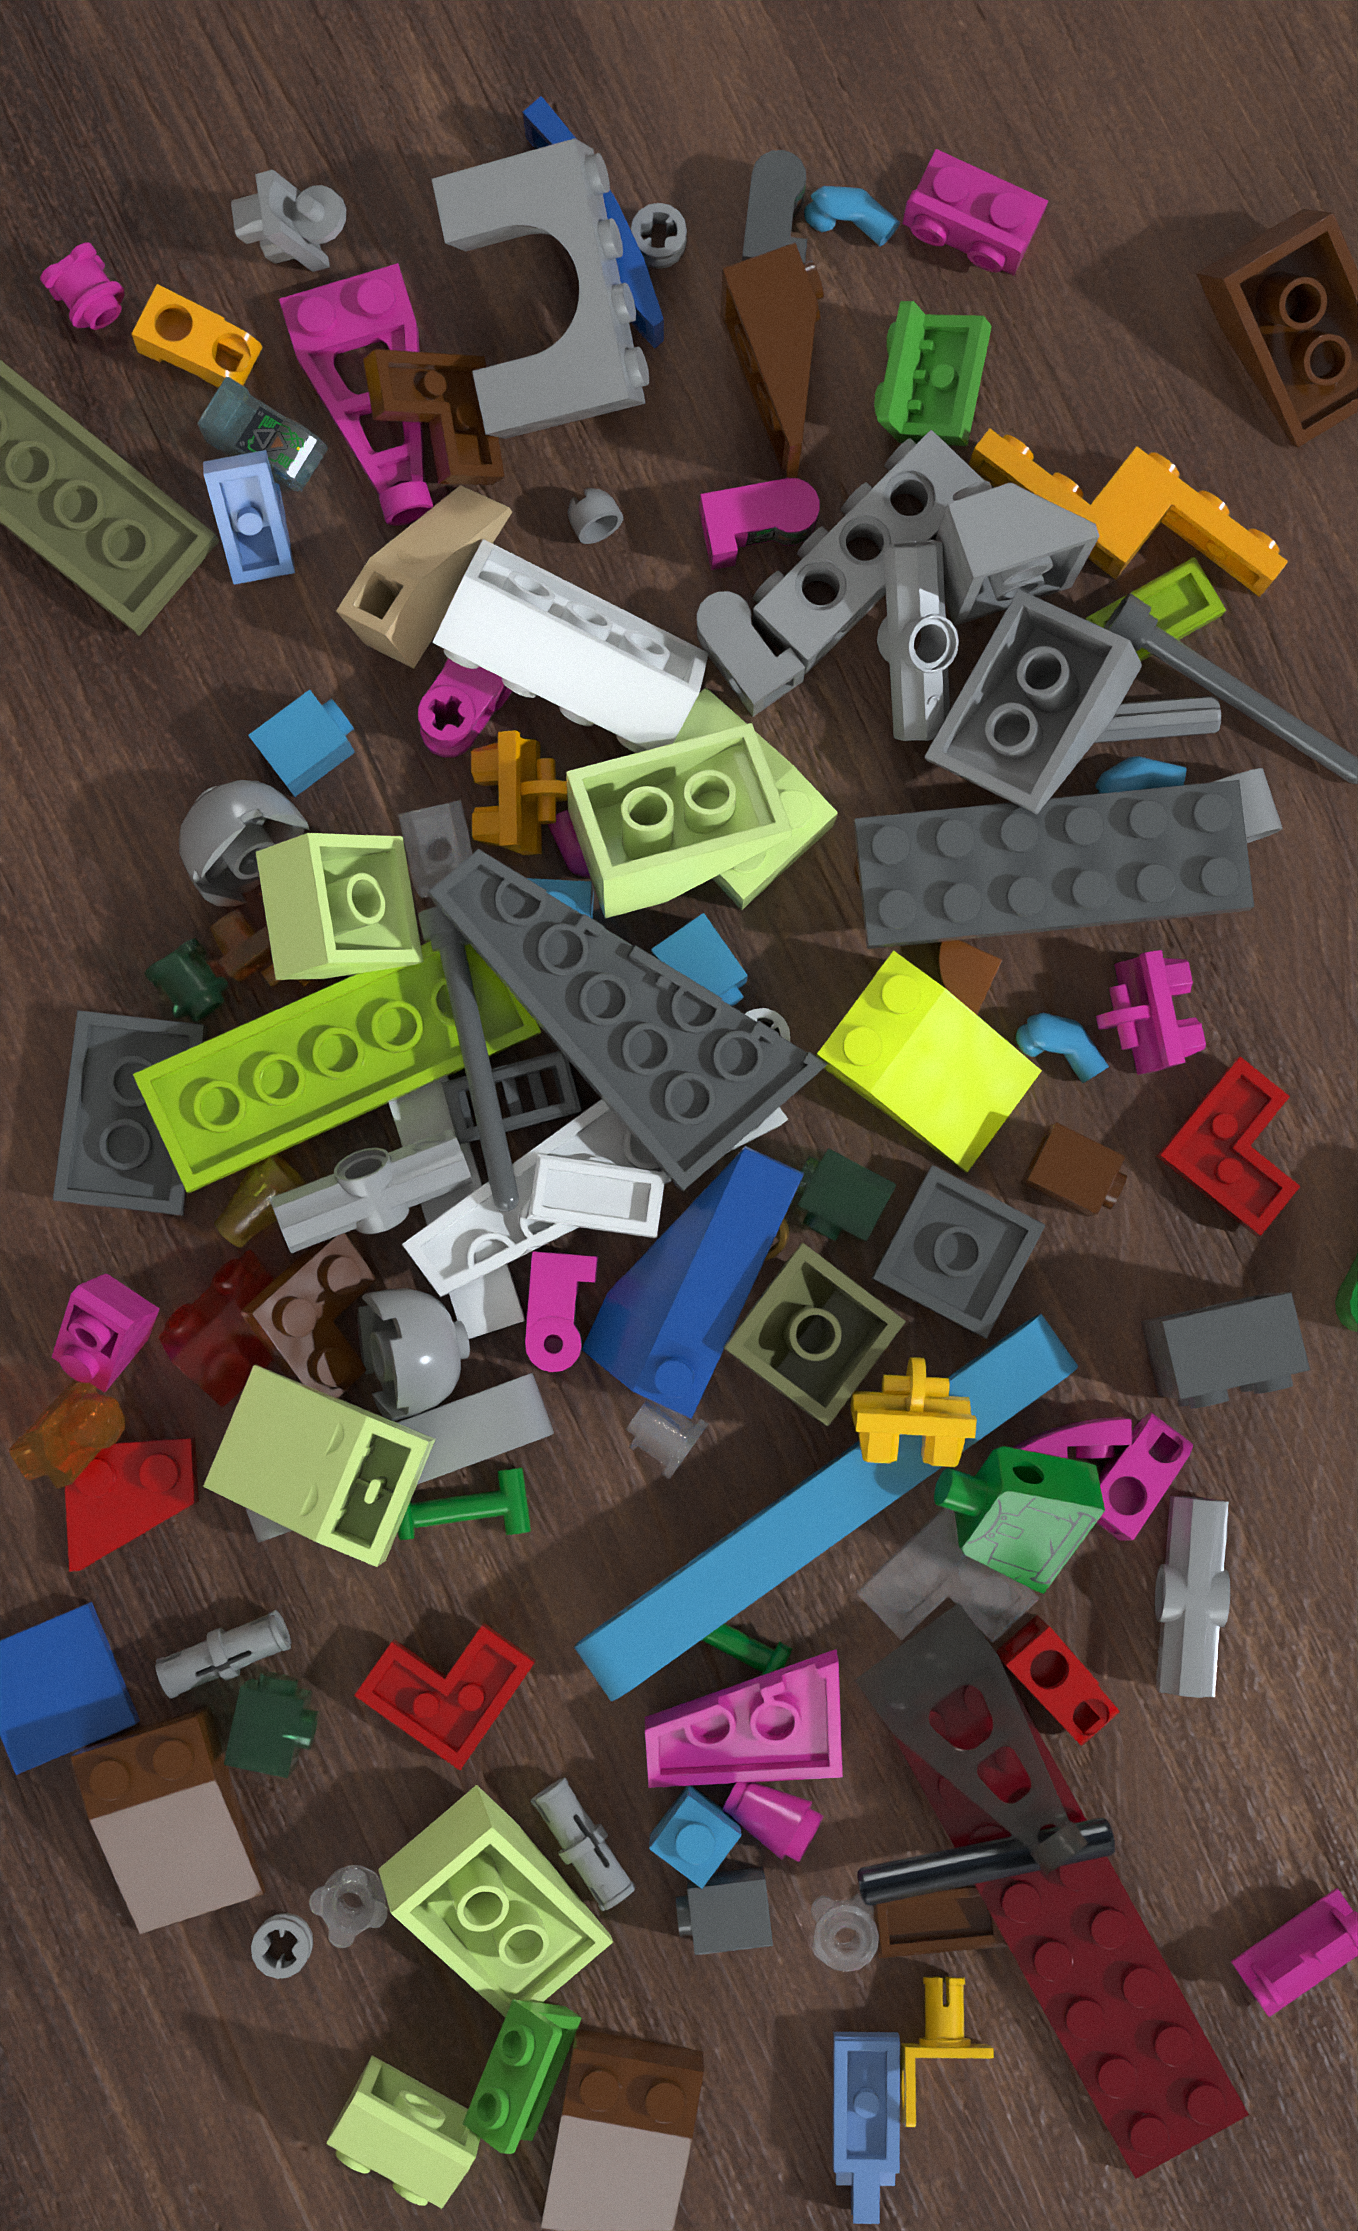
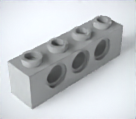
(784, 614)

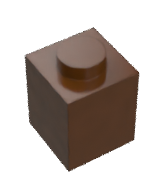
(1075, 1171)

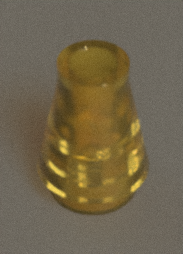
(250, 1205)

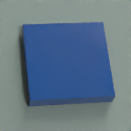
(60, 1689)

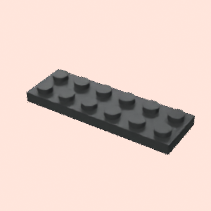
(1056, 869)

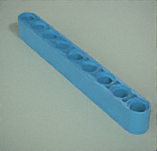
(809, 1520)

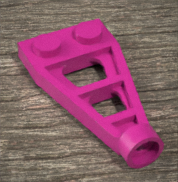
(349, 317)

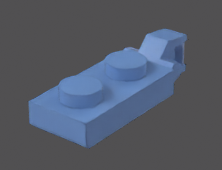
(866, 2117)

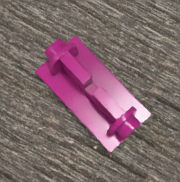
(1300, 1952)

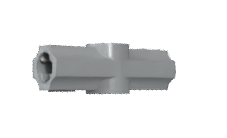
(913, 604)
(371, 1190)
(1192, 1596)

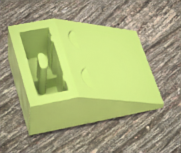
(319, 1465)

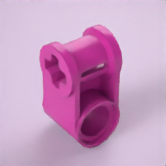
(467, 693)

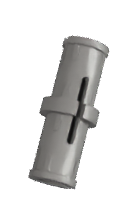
(223, 1654)
(583, 1844)

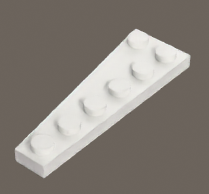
(481, 1238)

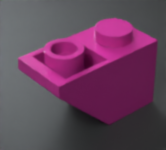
(102, 1331)

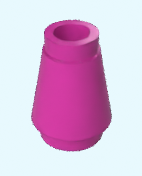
(774, 1818)

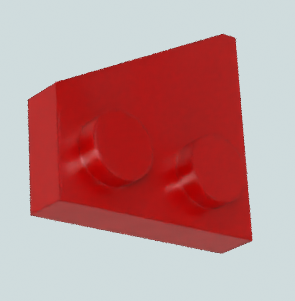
(127, 1494)

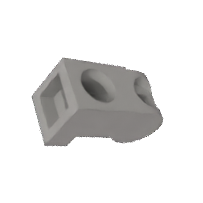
(742, 654)

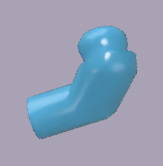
(853, 205)
(1140, 774)
(1063, 1037)

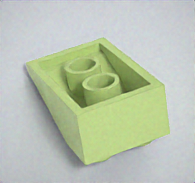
(805, 807)
(674, 816)
(491, 1904)

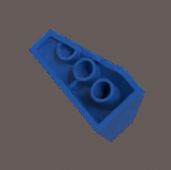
(683, 1296)

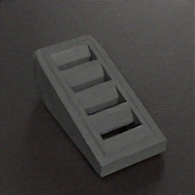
(566, 1085)

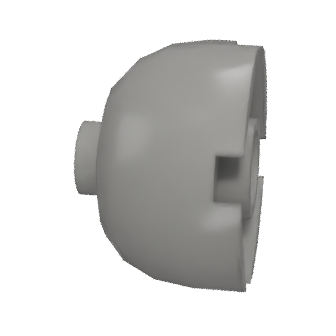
(225, 833)
(411, 1349)

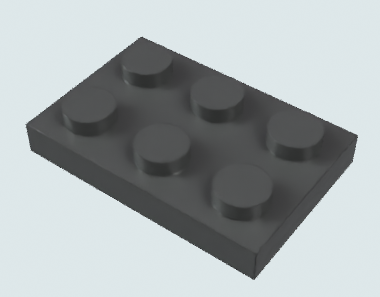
(108, 1135)

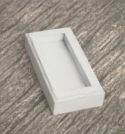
(596, 1196)

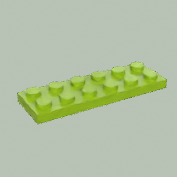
(319, 1064)

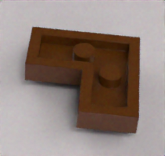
(441, 393)
(298, 1312)

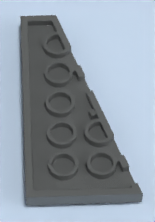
(646, 1038)

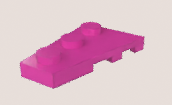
(753, 1731)

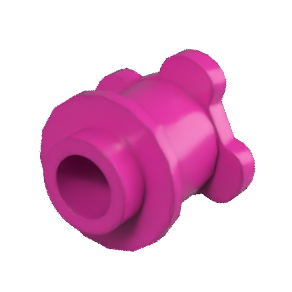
(84, 288)

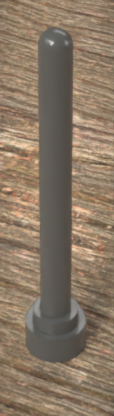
(1134, 623)
(451, 945)

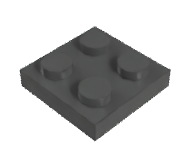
(958, 1251)

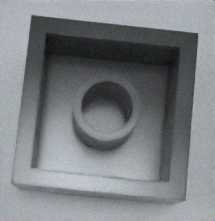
(1226, 1346)

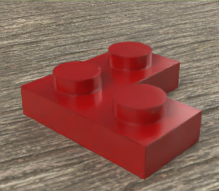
(1216, 1151)
(450, 1710)

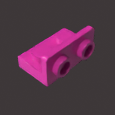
(973, 213)

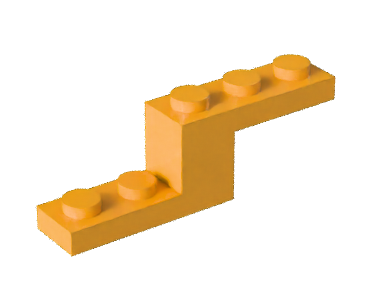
(1133, 506)

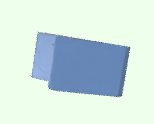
(249, 516)

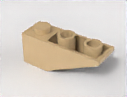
(414, 577)

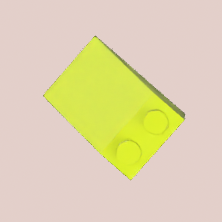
(928, 1062)

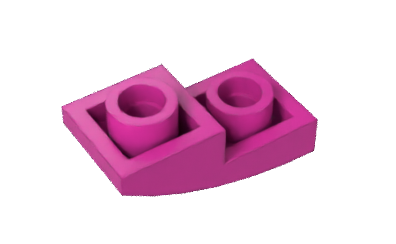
(1091, 1437)

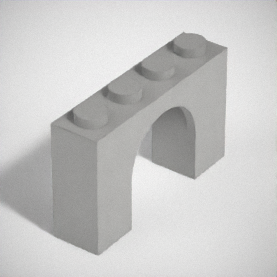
(595, 361)

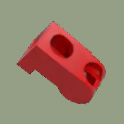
(1058, 1679)

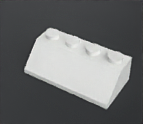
(571, 650)

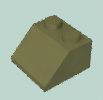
(814, 1334)

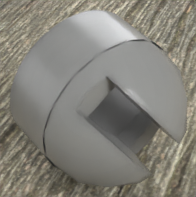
(594, 516)

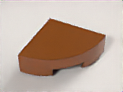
(966, 972)

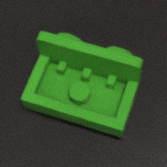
(932, 375)
(521, 2073)

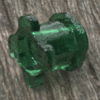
(188, 981)

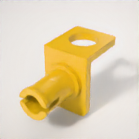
(942, 2038)

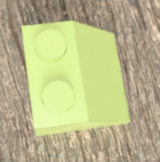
(338, 905)
(404, 2135)

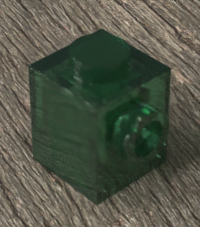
(841, 1196)
(271, 1725)

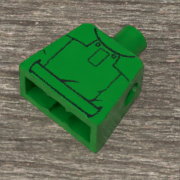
(1023, 1512)

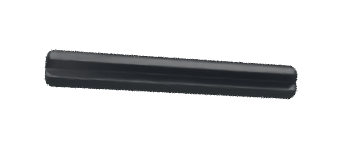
(971, 1864)

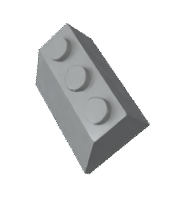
(1007, 543)

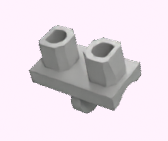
(288, 220)

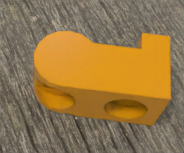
(194, 339)

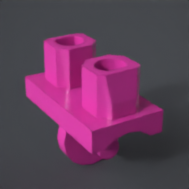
(1146, 1012)

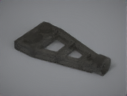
(927, 1671)

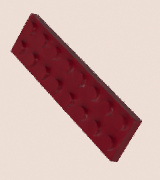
(1088, 1962)

